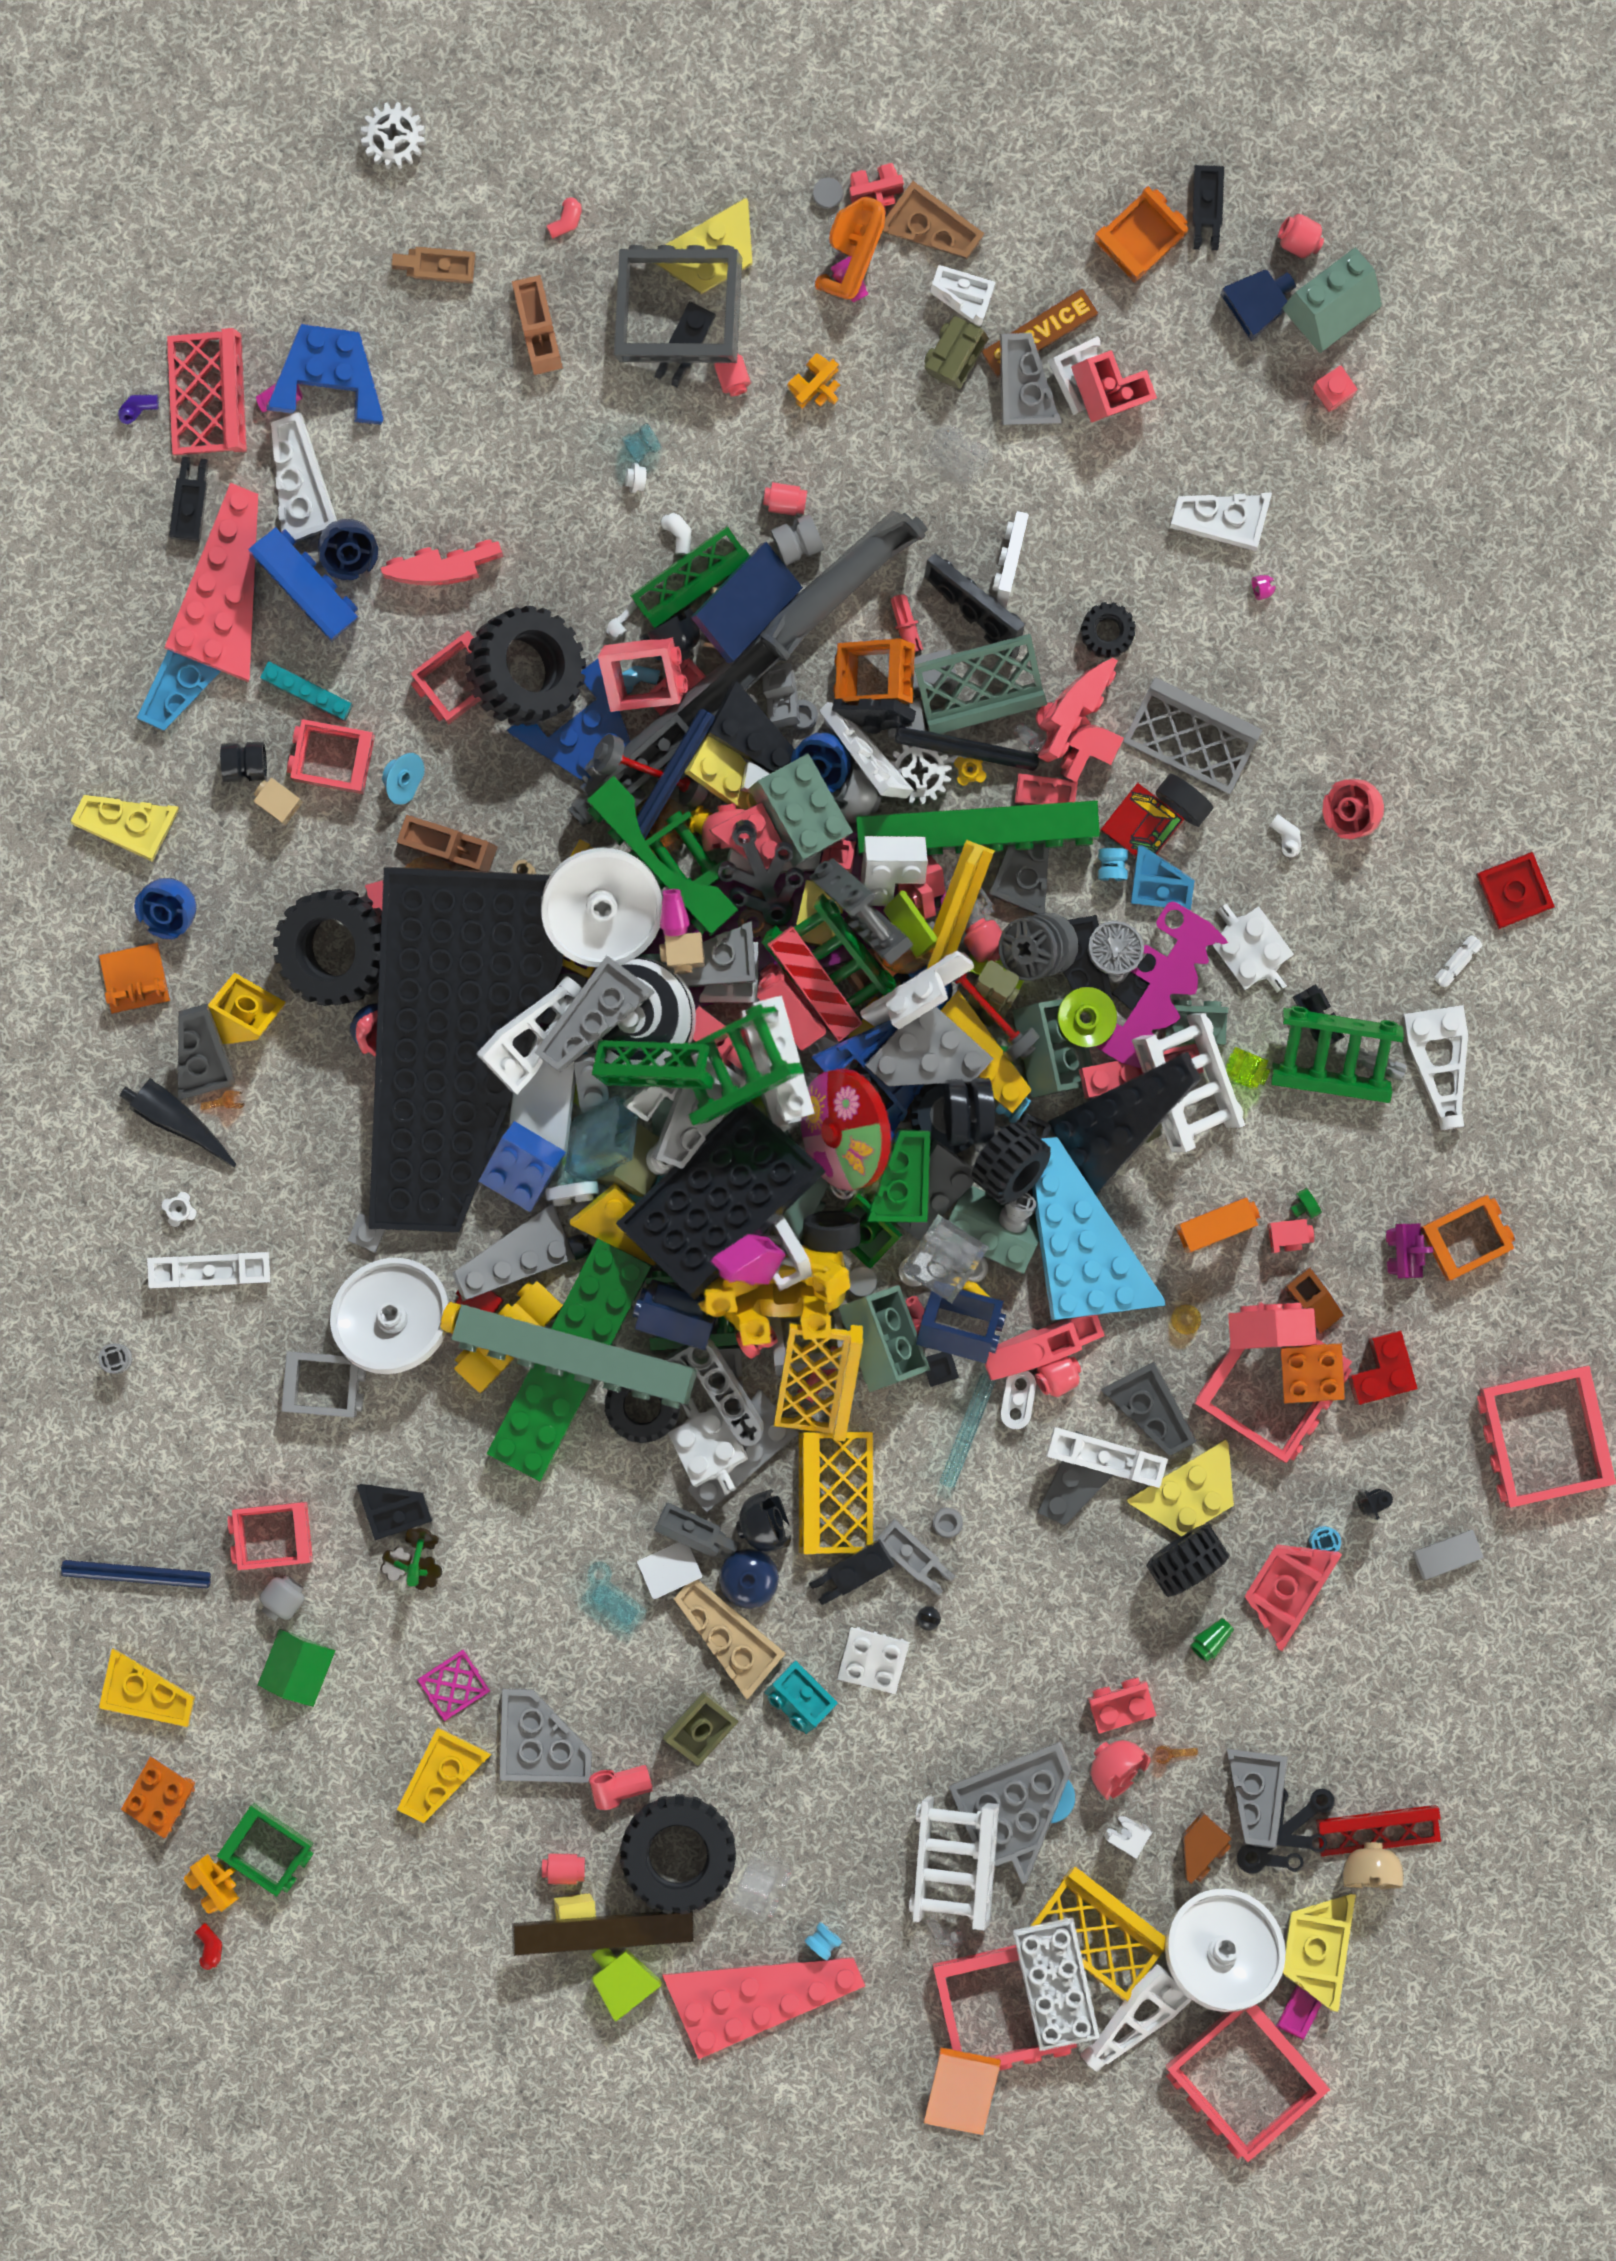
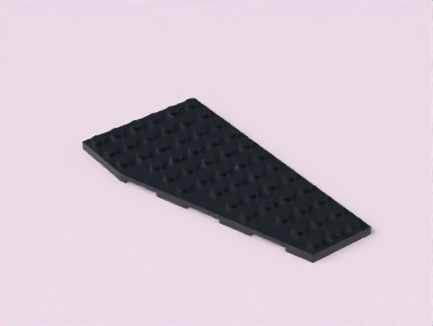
(454, 969)

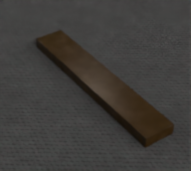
(601, 1932)

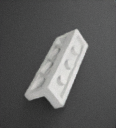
(796, 1255)

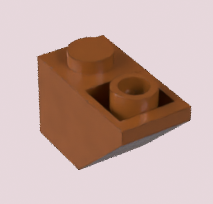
(1312, 1293)
(1201, 1844)

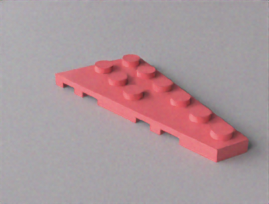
(218, 605)

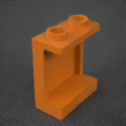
(1142, 233)

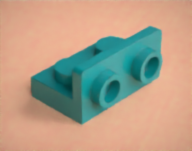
(800, 1698)

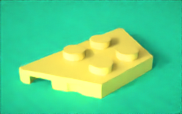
(726, 228)
(1191, 1492)
(1318, 1948)

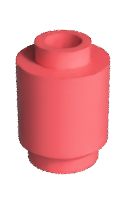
(733, 377)
(785, 499)
(563, 1868)

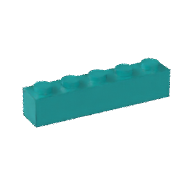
(306, 691)

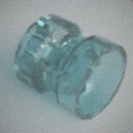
(635, 445)

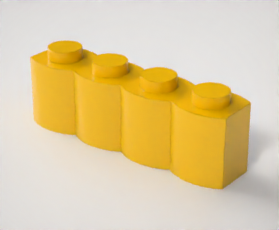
(534, 1307)

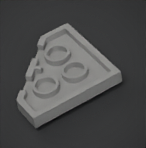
(928, 1053)
(538, 1742)

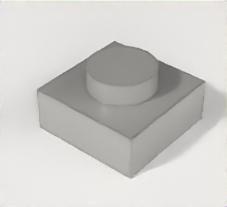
(365, 1237)

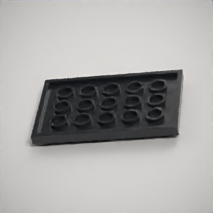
(727, 1190)

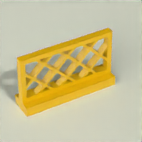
(960, 899)
(843, 1388)
(810, 1492)
(1120, 1917)

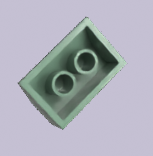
(1335, 300)
(1055, 1061)
(981, 1220)

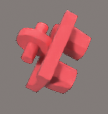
(881, 190)

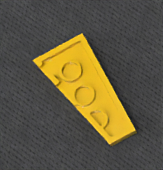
(1006, 1081)

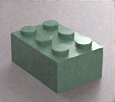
(801, 809)
(888, 1338)

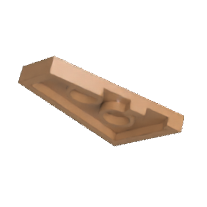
(931, 223)

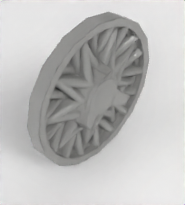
(1115, 948)

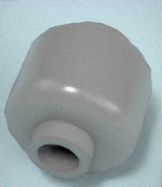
(282, 1598)

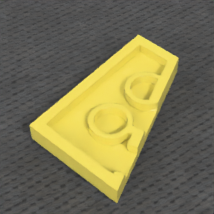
(720, 772)
(126, 824)

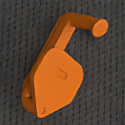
(856, 235)

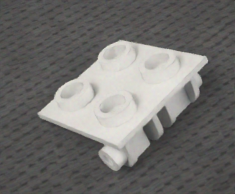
(873, 1660)

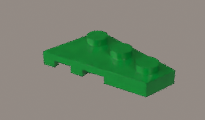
(905, 1181)

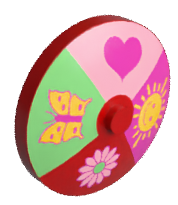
(847, 1130)

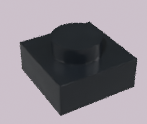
(941, 1368)

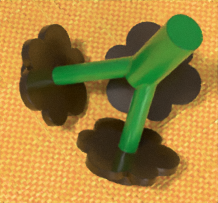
(422, 1571)

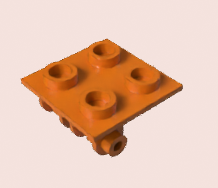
(134, 978)
(1312, 1373)
(158, 1797)

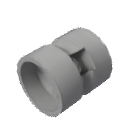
(797, 540)

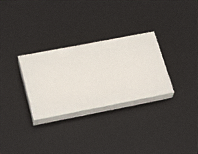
(547, 1103)
(1056, 1984)

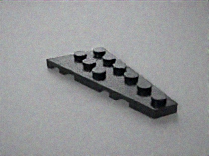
(1117, 1123)

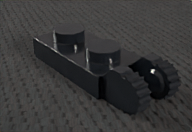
(1207, 203)
(690, 329)
(189, 503)
(854, 1570)

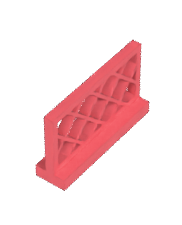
(230, 385)

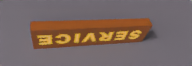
(1049, 325)

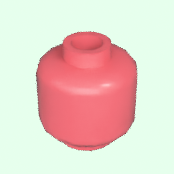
(1300, 236)
(983, 940)
(1058, 1376)

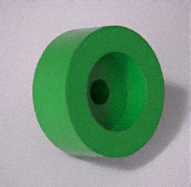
(1306, 1204)

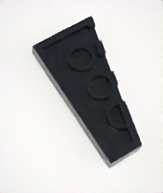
(974, 602)

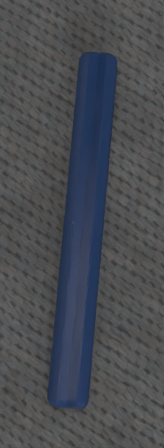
(674, 770)
(136, 1574)

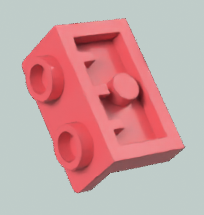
(1122, 1705)

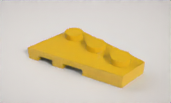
(600, 1219)
(143, 1693)
(440, 1773)

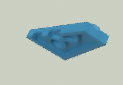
(174, 689)

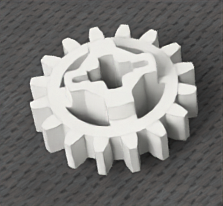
(381, 133)
(933, 771)

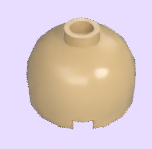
(1373, 1868)

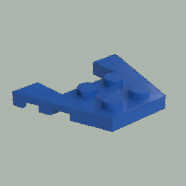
(327, 360)
(576, 740)
(861, 1049)

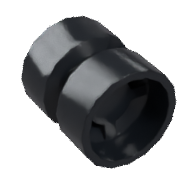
(243, 761)

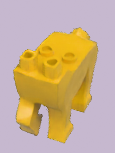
(809, 1299)

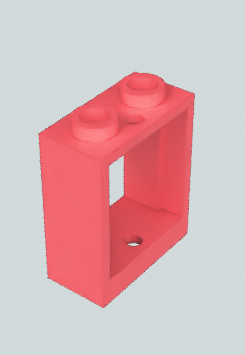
(432, 664)
(613, 679)
(361, 764)
(803, 1019)
(302, 1536)

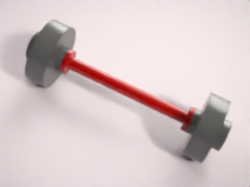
(610, 755)
(1020, 1043)

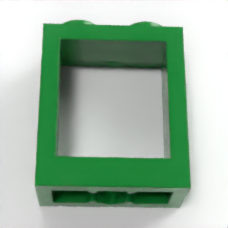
(240, 1832)

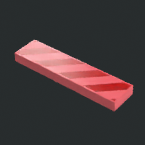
(814, 983)

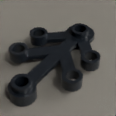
(762, 878)
(1286, 1839)

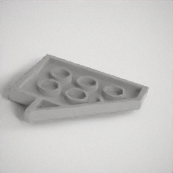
(1027, 1800)

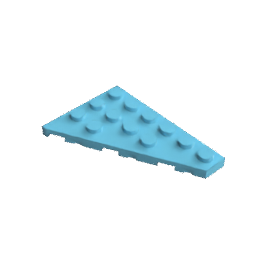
(1082, 1250)

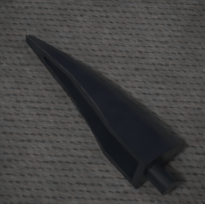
(169, 1113)

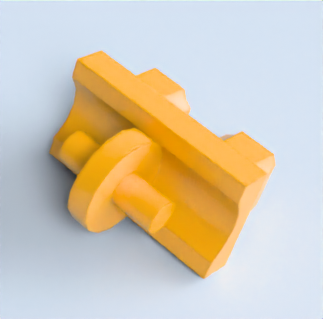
(806, 391)
(215, 1882)

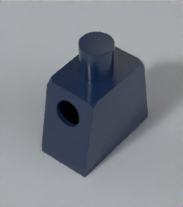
(1257, 300)

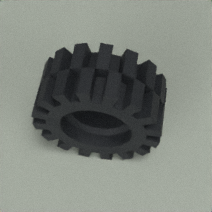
(1114, 613)

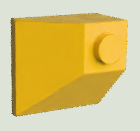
(243, 1010)

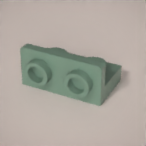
(1213, 1010)

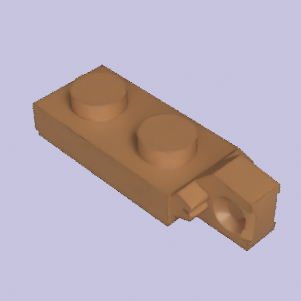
(437, 264)

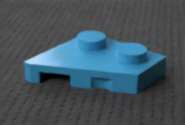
(1159, 882)

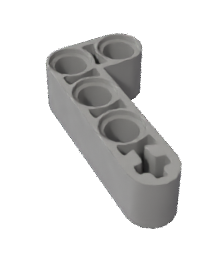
(721, 1392)

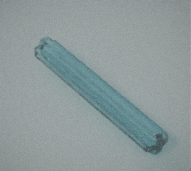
(967, 1431)

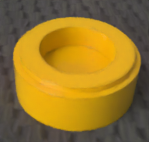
(450, 1317)

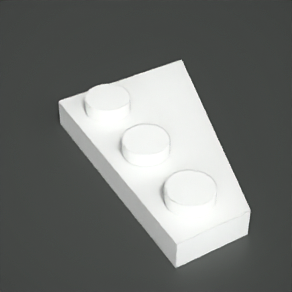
(1225, 519)
(1009, 558)

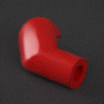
(212, 1947)

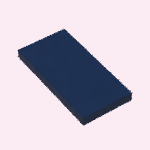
(746, 602)

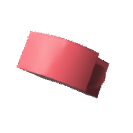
(1089, 741)
(923, 894)

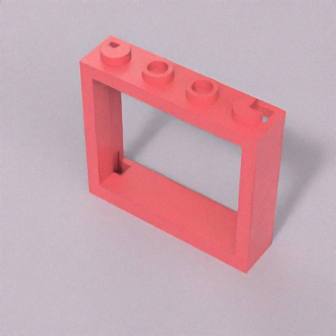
(1305, 1426)
(1494, 1435)
(977, 1962)
(1216, 2122)

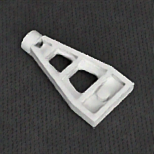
(1437, 1025)
(499, 1052)
(1162, 1990)

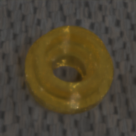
(1193, 1326)

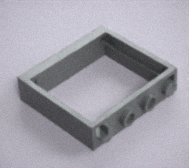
(679, 351)

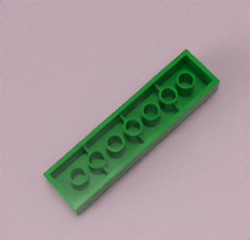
(549, 1401)

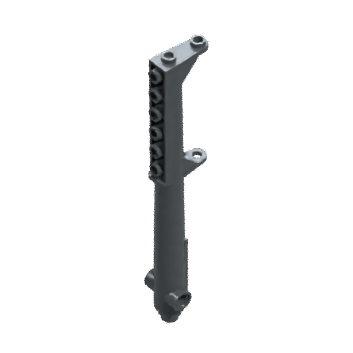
(775, 643)

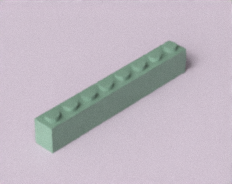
(574, 1355)

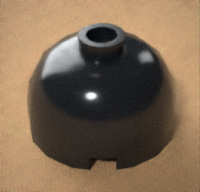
(682, 629)
(762, 1522)

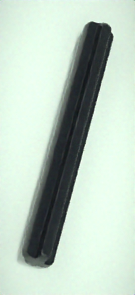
(966, 748)

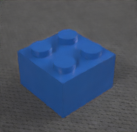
(522, 1166)

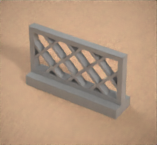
(1205, 712)

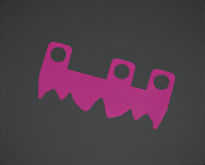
(1170, 976)

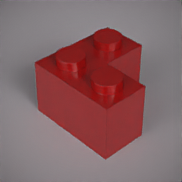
(1392, 1371)

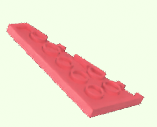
(743, 2001)

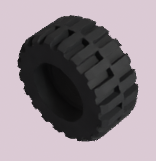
(556, 649)
(297, 953)
(685, 1895)

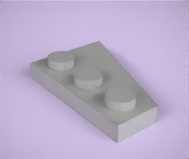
(1023, 383)
(726, 960)
(1259, 1794)

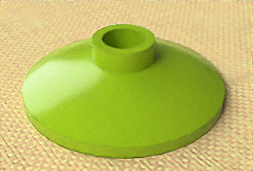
(1101, 1013)

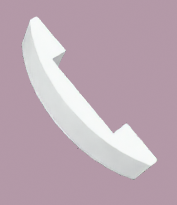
(208, 1270)
(1106, 1457)

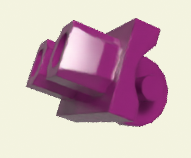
(1409, 1250)

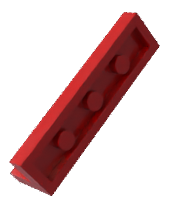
(1380, 1819)

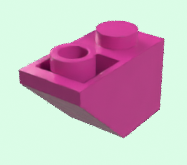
(749, 1260)

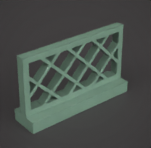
(989, 706)

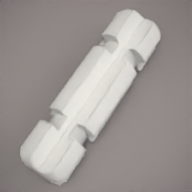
(1458, 961)

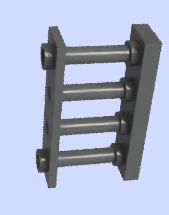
(862, 918)

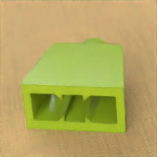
(622, 1981)

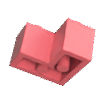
(1106, 391)
(1272, 1326)

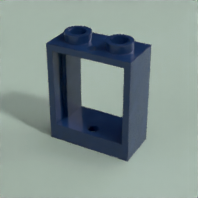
(673, 1315)
(959, 1341)

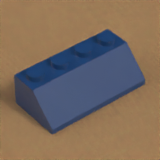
(303, 584)

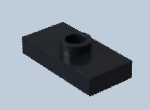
(1133, 986)

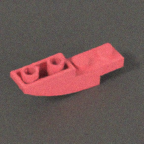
(430, 570)
(1075, 702)
(1106, 1076)
(1042, 1346)

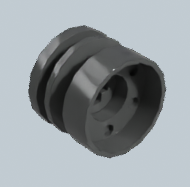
(1038, 946)

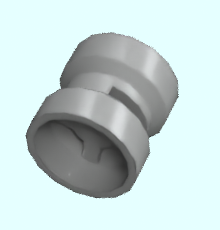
(1017, 1214)
(117, 1354)

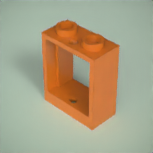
(900, 669)
(1218, 1224)
(1440, 1250)

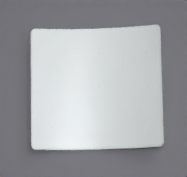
(669, 1569)

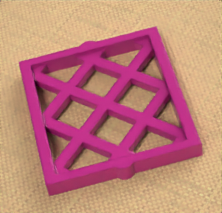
(434, 1697)

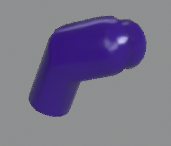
(135, 405)

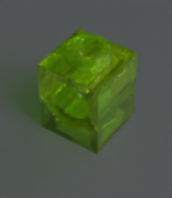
(1247, 1068)

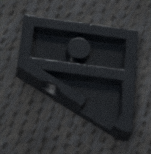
(393, 1509)

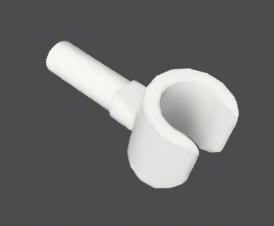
(615, 628)

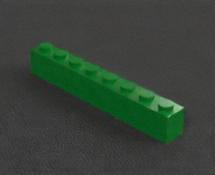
(990, 826)

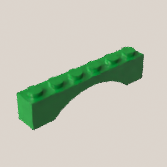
(617, 809)

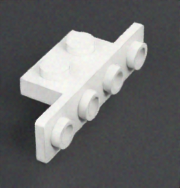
(918, 994)

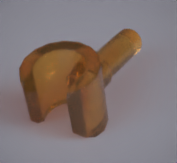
(226, 1100)
(1175, 1753)

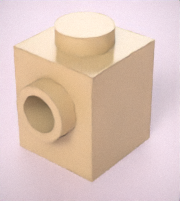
(277, 800)
(683, 952)

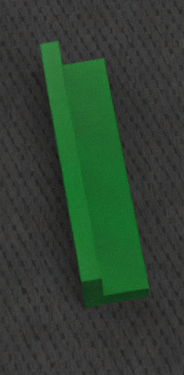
(695, 587)
(653, 1075)

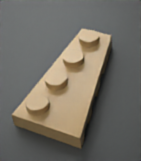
(734, 1641)

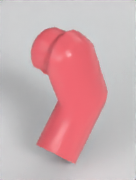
(569, 218)
(916, 1311)

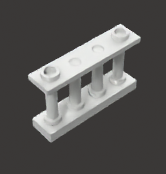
(1150, 1055)
(790, 1100)
(982, 1850)

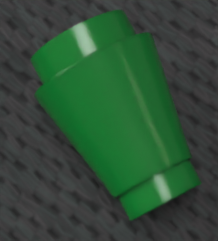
(1211, 1640)

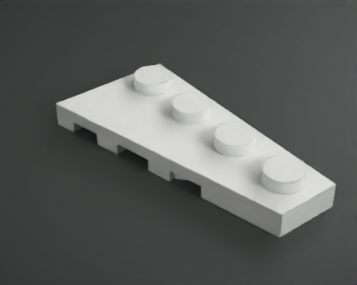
(300, 485)
(867, 755)

